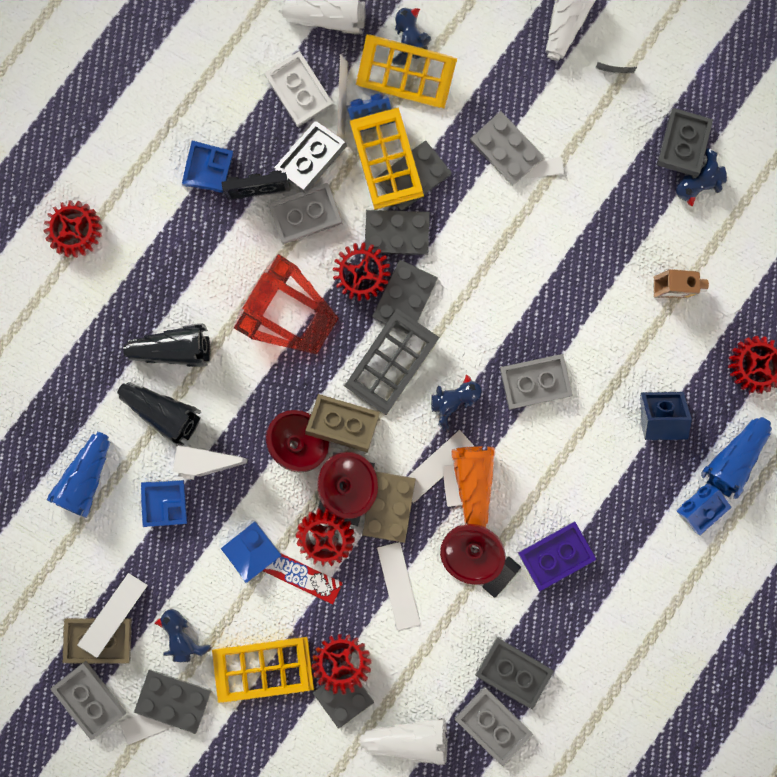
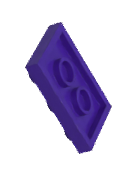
(556, 556)

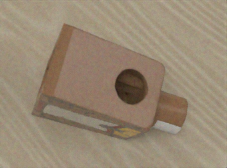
(679, 284)

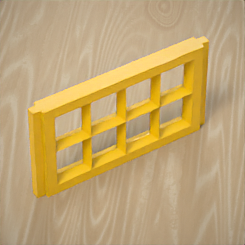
(444, 81)
(374, 121)
(221, 673)

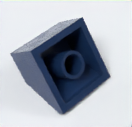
(665, 416)

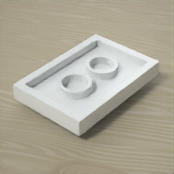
(298, 89)

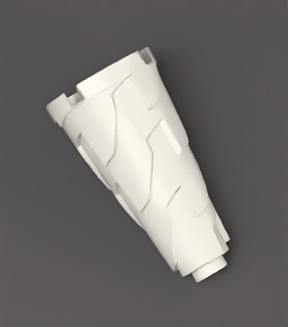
(331, 14)
(565, 22)
(418, 741)

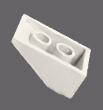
(196, 462)

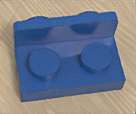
(361, 108)
(704, 508)

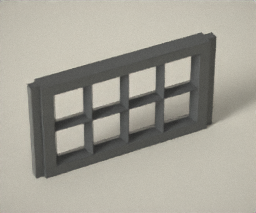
(369, 394)

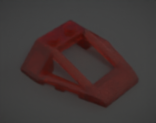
(255, 305)

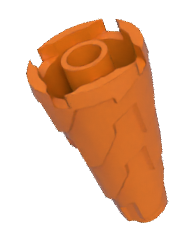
(474, 480)

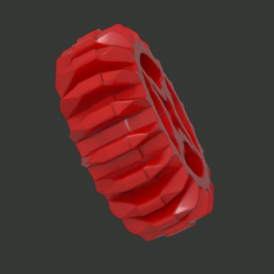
(66, 234)
(370, 275)
(751, 359)
(313, 524)
(327, 653)

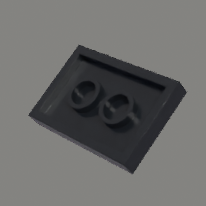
(256, 185)

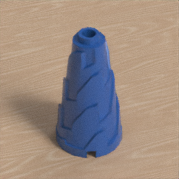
(733, 465)
(81, 477)

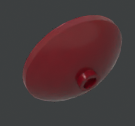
(289, 429)
(358, 483)
(472, 564)

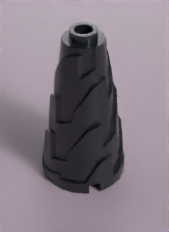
(175, 346)
(164, 414)

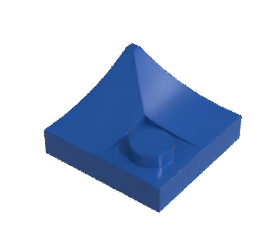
(206, 166)
(163, 503)
(251, 552)

